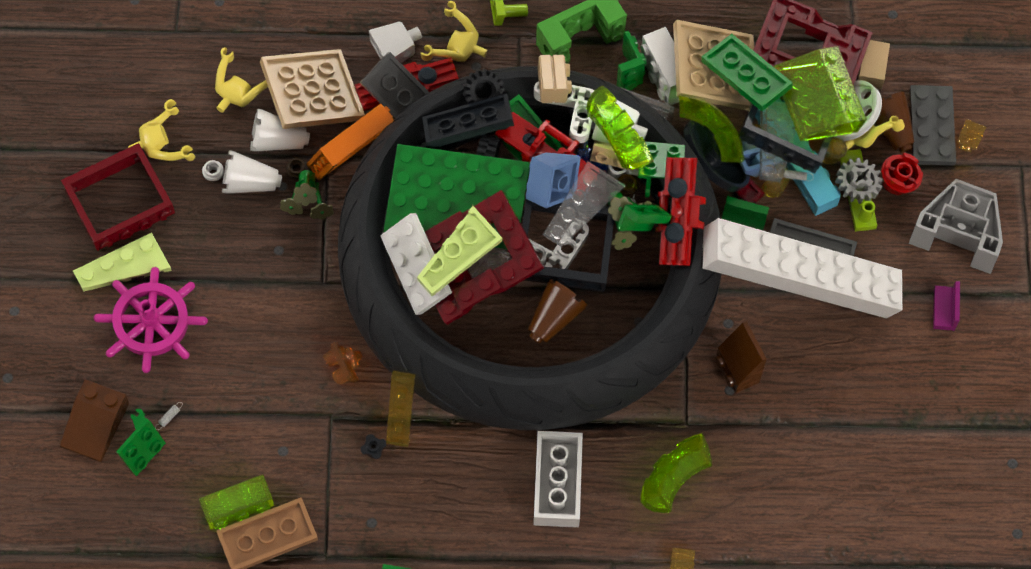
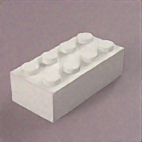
(558, 479)

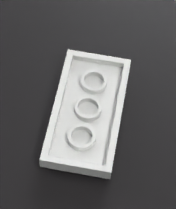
(410, 254)

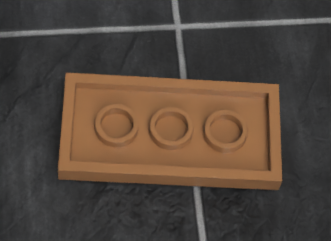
(267, 535)

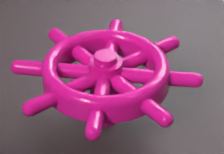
(150, 319)

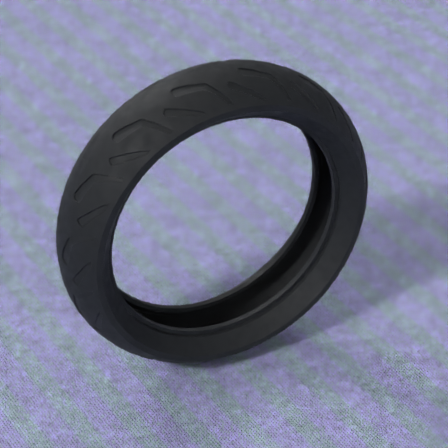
(488, 390)

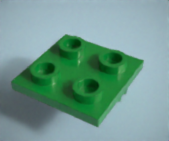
(657, 168)
(141, 445)

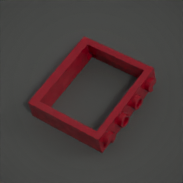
(103, 170)

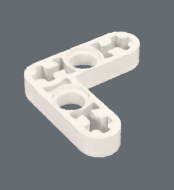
(579, 107)
(557, 255)

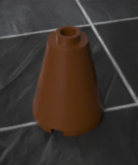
(896, 106)
(554, 311)

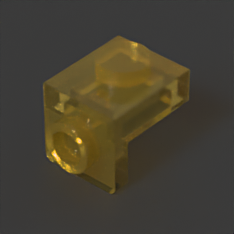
(970, 136)

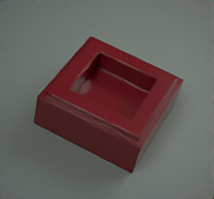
(750, 193)

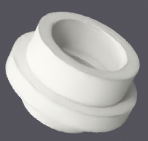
(213, 165)

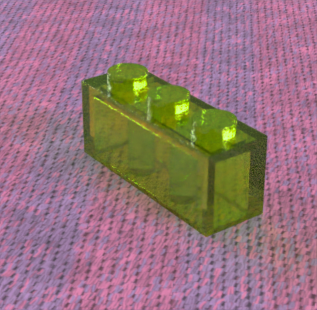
(236, 502)

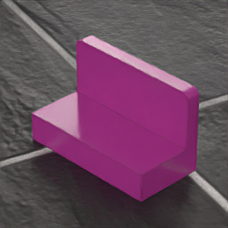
(946, 307)

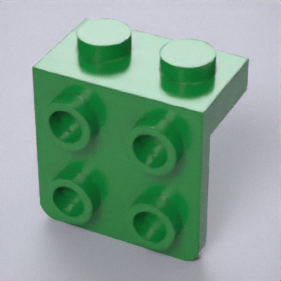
(631, 72)

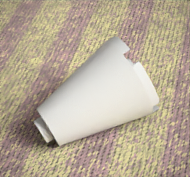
(271, 136)
(249, 175)

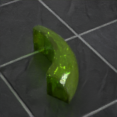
(719, 124)
(618, 129)
(673, 471)

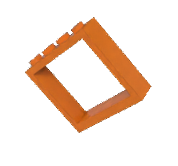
(350, 141)

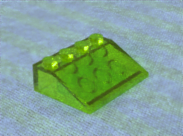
(821, 95)

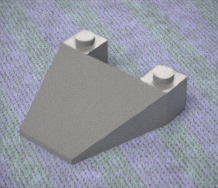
(965, 218)

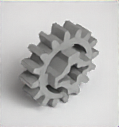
(863, 189)

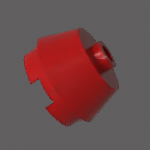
(901, 174)

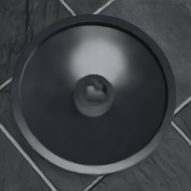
(724, 174)

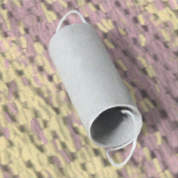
(796, 175)
(169, 415)

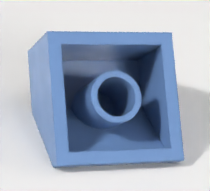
(551, 178)

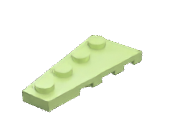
(465, 246)
(123, 264)

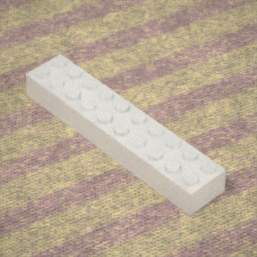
(801, 268)

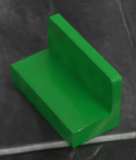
(745, 213)
(642, 217)

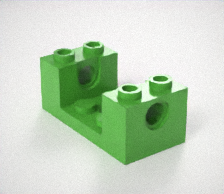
(555, 32)

